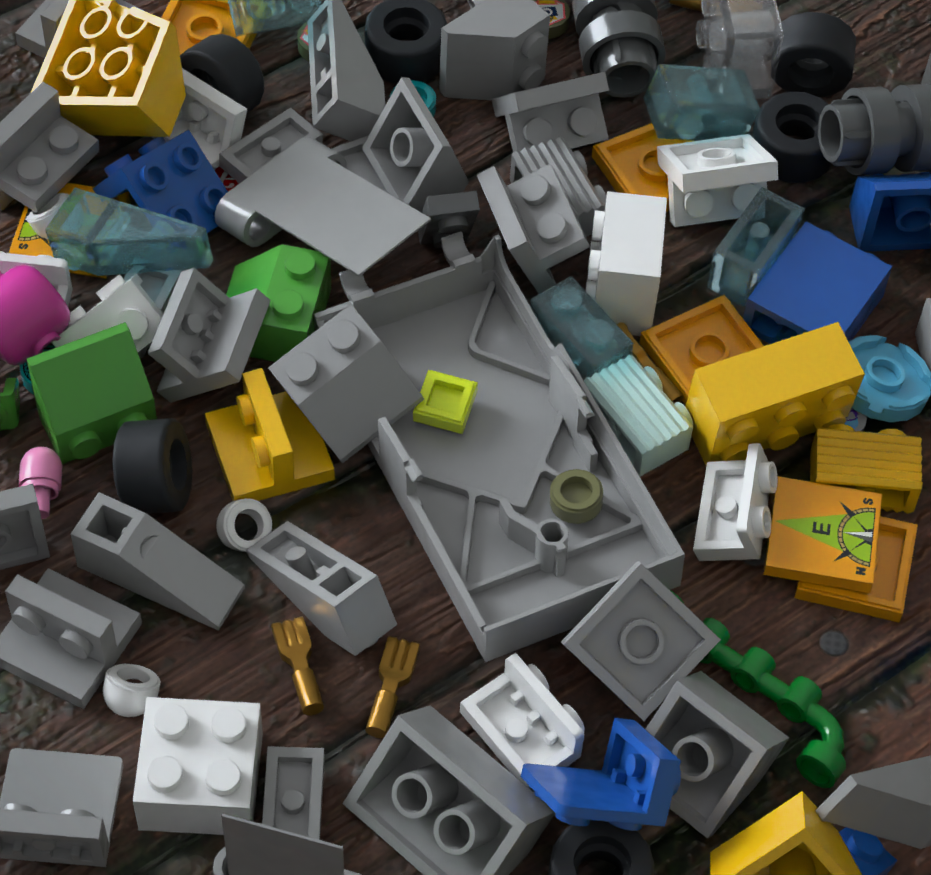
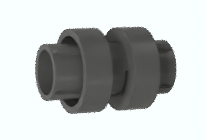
(620, 41)
(878, 129)

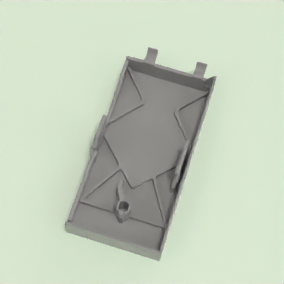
(486, 492)

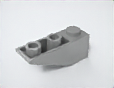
(152, 562)

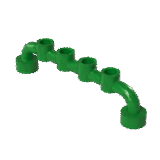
(798, 702)

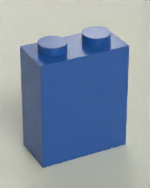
(816, 285)

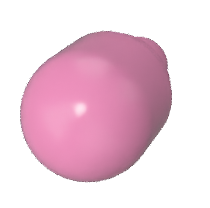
(44, 470)

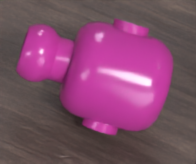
(29, 314)

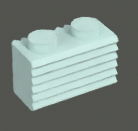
(641, 413)

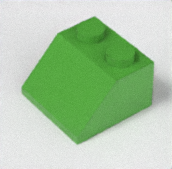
(298, 287)
(90, 391)

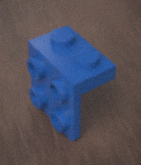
(168, 180)
(627, 792)

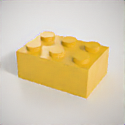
(773, 394)

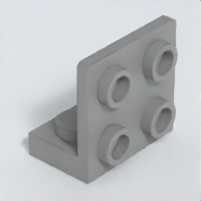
(59, 806)

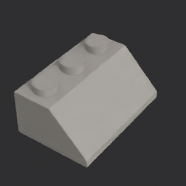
(446, 800)

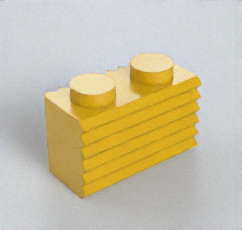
(869, 462)

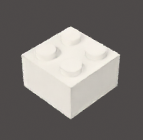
(628, 258)
(197, 764)

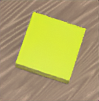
(445, 401)

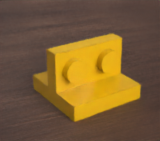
(267, 443)

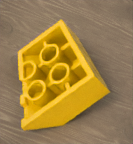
(115, 70)

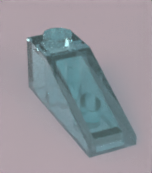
(122, 238)

